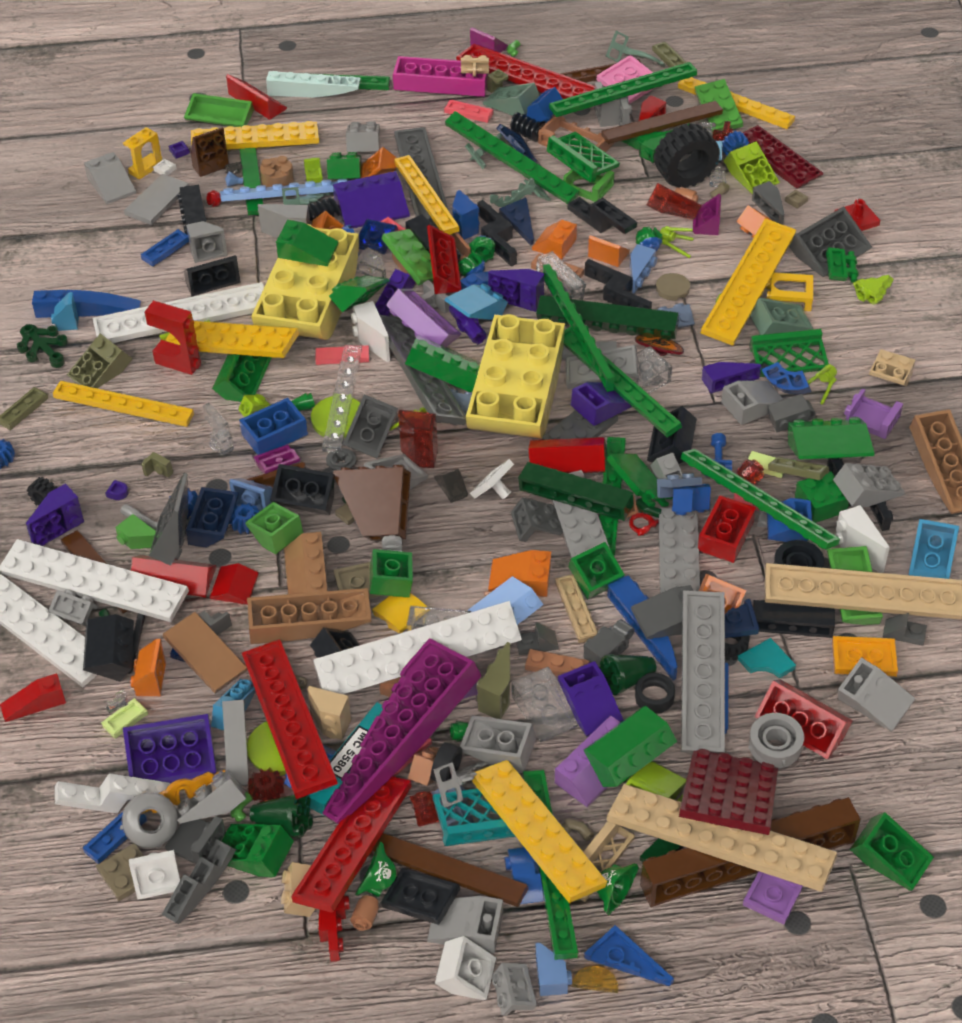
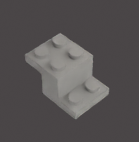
(613, 112)

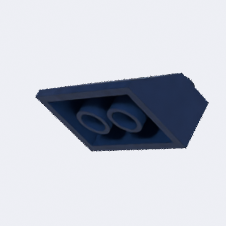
(210, 516)

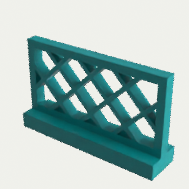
(466, 831)

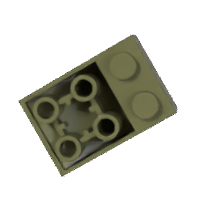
(99, 363)
(494, 687)

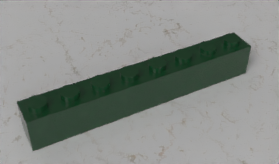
(615, 318)

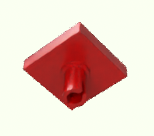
(862, 215)

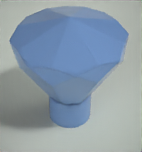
(231, 179)

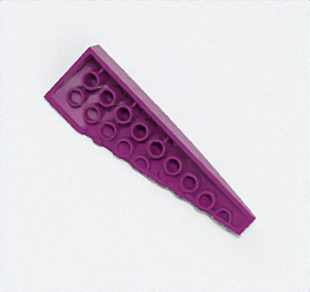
(418, 705)

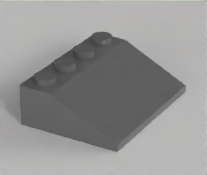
(832, 231)
(172, 525)

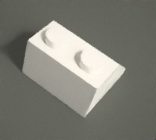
(465, 969)

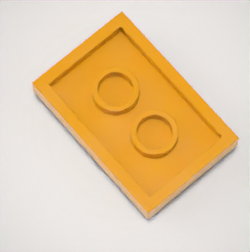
(877, 651)

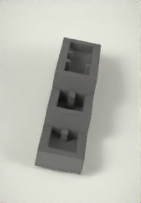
(197, 885)

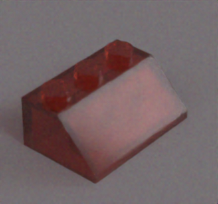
(419, 437)

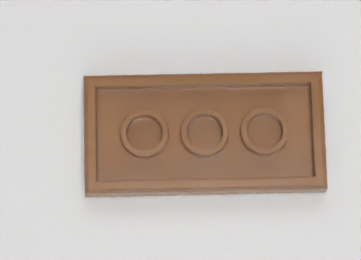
(204, 652)

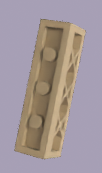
(600, 844)

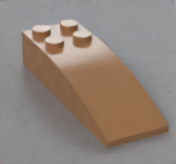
(941, 454)
(305, 614)

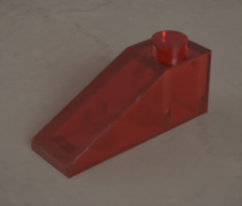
(670, 202)

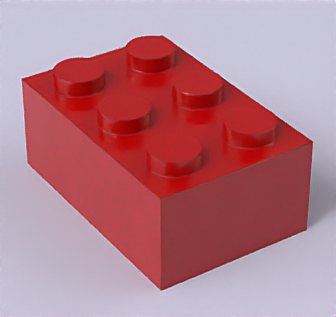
(726, 529)

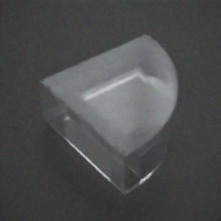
(118, 702)

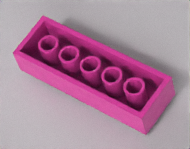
(436, 77)

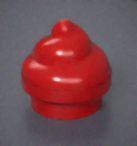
(213, 198)

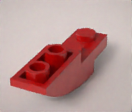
(329, 926)

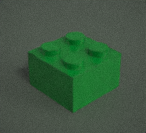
(824, 495)
(595, 570)
(391, 573)

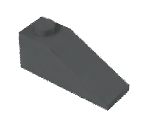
(769, 201)

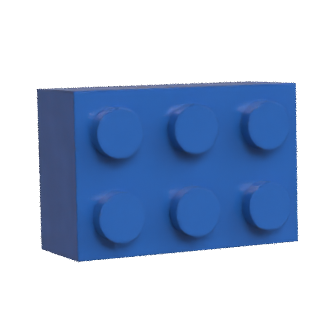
(273, 426)

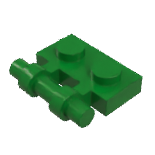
(837, 265)

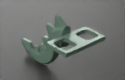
(628, 51)
(478, 153)
(523, 189)
(302, 200)

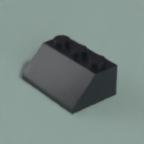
(212, 275)
(678, 441)
(303, 489)
(332, 641)
(109, 646)

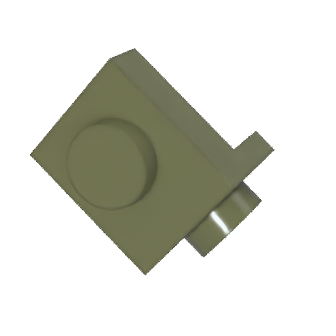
(495, 80)

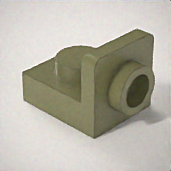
(158, 463)

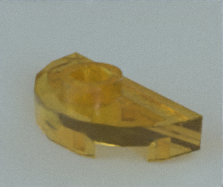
(596, 979)

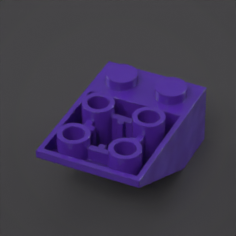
(518, 286)
(596, 403)
(54, 516)
(589, 697)

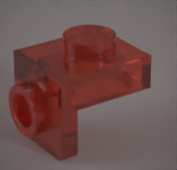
(719, 135)
(424, 808)

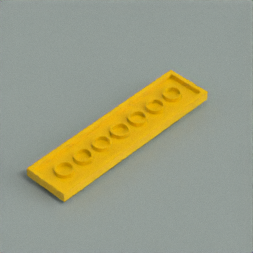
(267, 135)
(242, 339)
(539, 831)

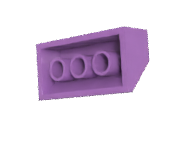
(421, 317)
(576, 773)

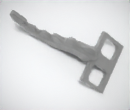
(457, 778)

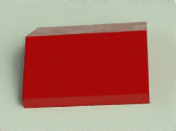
(234, 584)

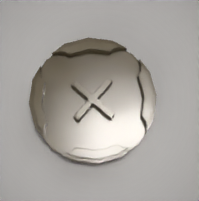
(672, 286)

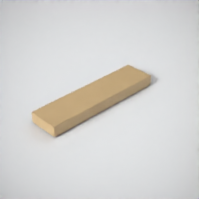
(576, 608)

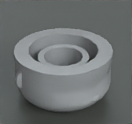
(776, 727)
(133, 829)

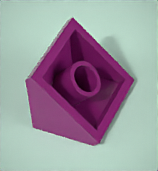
(486, 40)
(708, 217)

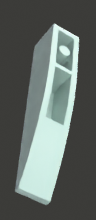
(309, 85)

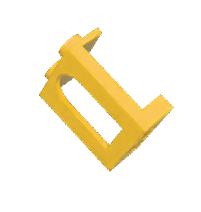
(143, 166)
(792, 296)

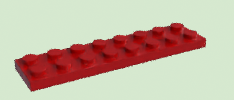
(349, 848)

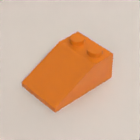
(528, 567)

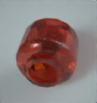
(751, 471)

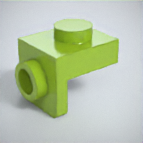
(313, 170)
(252, 403)

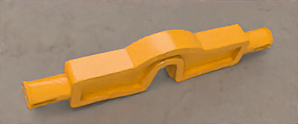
(188, 785)

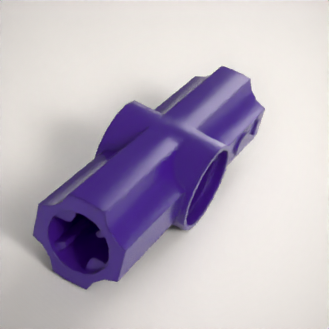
(469, 326)

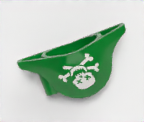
(379, 874)
(618, 885)

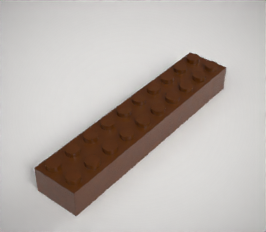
(692, 871)

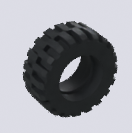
(678, 144)

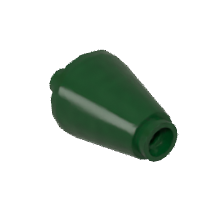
(625, 670)
(285, 811)

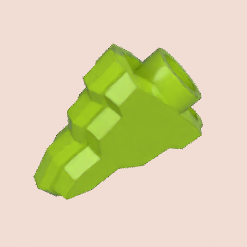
(872, 288)

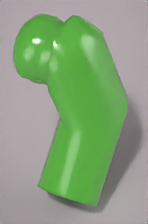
(511, 48)
(237, 812)

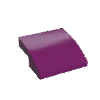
(270, 460)

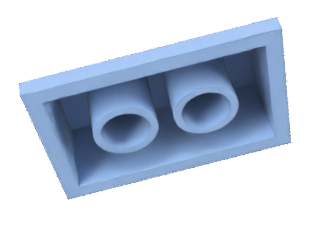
(521, 597)

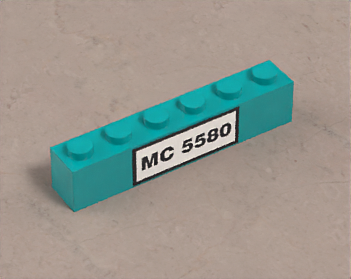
(342, 758)

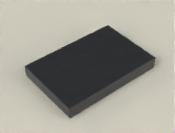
(420, 896)

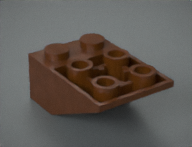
(209, 152)

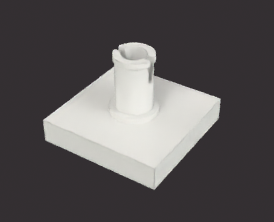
(493, 480)
(154, 874)

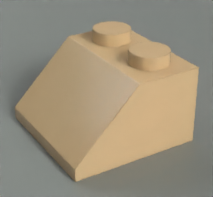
(330, 712)

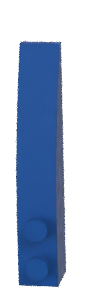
(87, 302)
(625, 594)

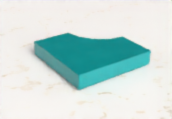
(767, 657)

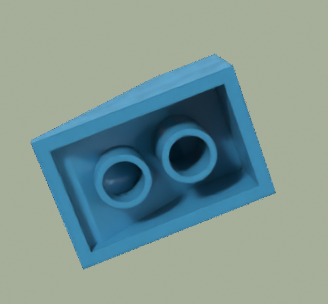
(478, 302)
(933, 549)

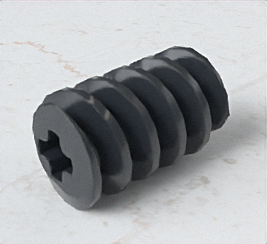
(525, 126)
(325, 205)

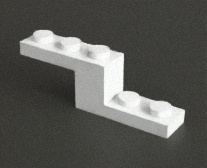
(109, 796)

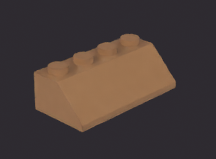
(305, 564)

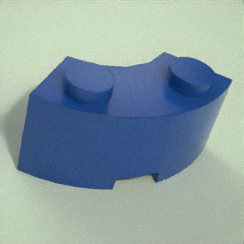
(787, 381)
(691, 498)
(525, 870)

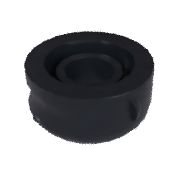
(799, 554)

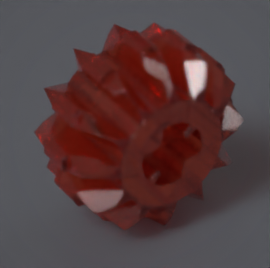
(265, 785)

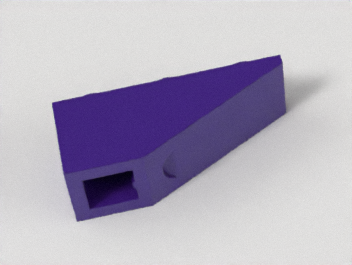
(398, 280)

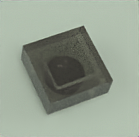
(234, 167)

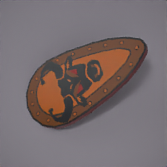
(660, 345)

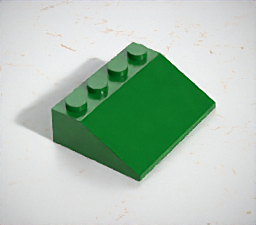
(443, 363)
(830, 438)

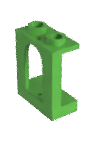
(601, 187)

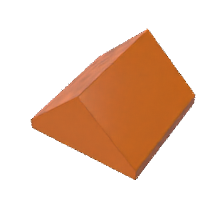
(606, 251)

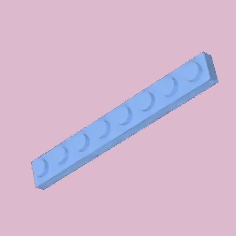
(262, 191)

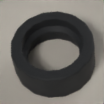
(657, 680)
(446, 754)

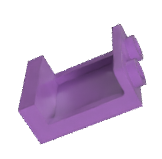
(877, 416)

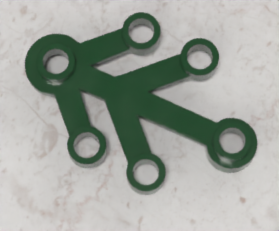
(31, 332)

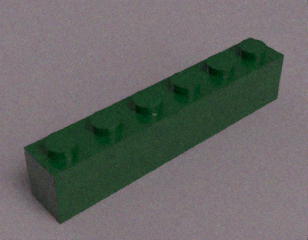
(576, 491)

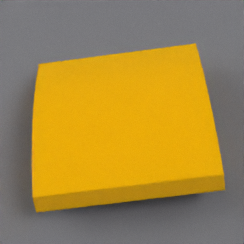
(396, 611)

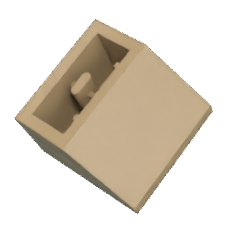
(893, 367)

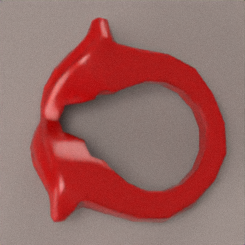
(642, 531)

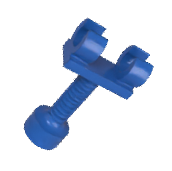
(718, 441)

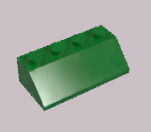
(356, 291)
(240, 376)
(629, 747)

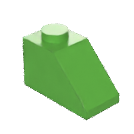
(135, 533)

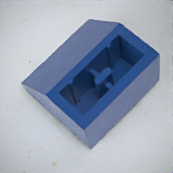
(540, 109)
(465, 215)
(779, 531)

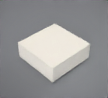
(165, 167)

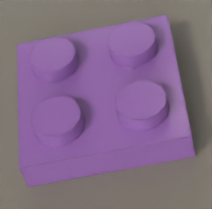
(772, 896)

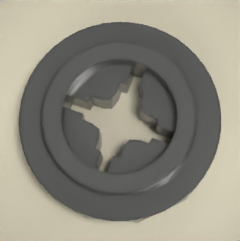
(346, 455)

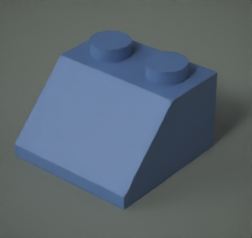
(251, 493)

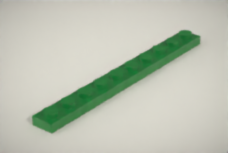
(622, 89)
(511, 157)
(579, 329)
(629, 391)
(761, 499)
(556, 906)

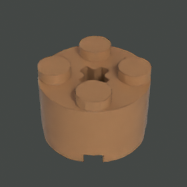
(276, 171)

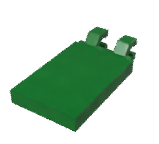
(637, 477)

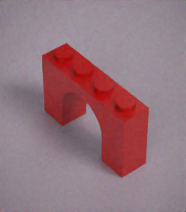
(181, 325)

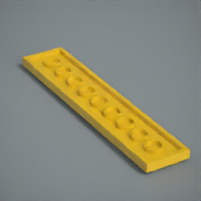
(748, 282)

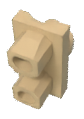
(475, 65)

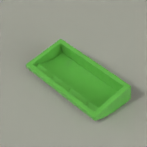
(219, 110)
(856, 560)

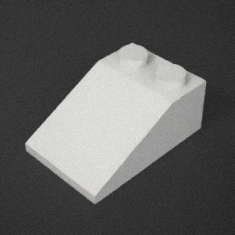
(370, 329)
(858, 530)

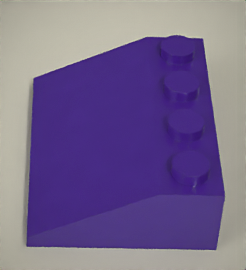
(371, 199)
(170, 749)

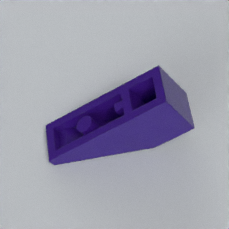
(724, 373)

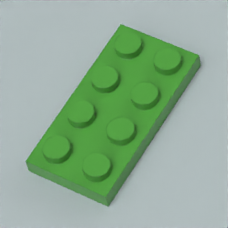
(719, 92)
(410, 254)

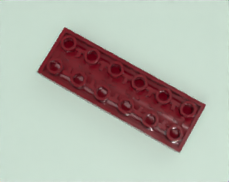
(783, 159)

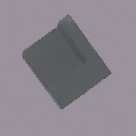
(218, 622)

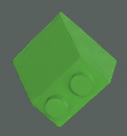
(275, 527)

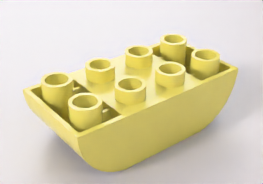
(300, 291)
(517, 377)

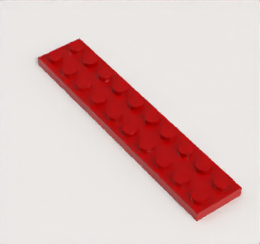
(524, 72)
(289, 719)

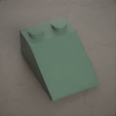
(513, 98)
(779, 317)

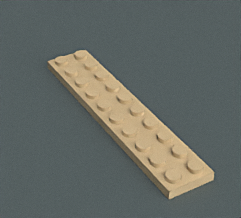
(863, 591)
(770, 854)

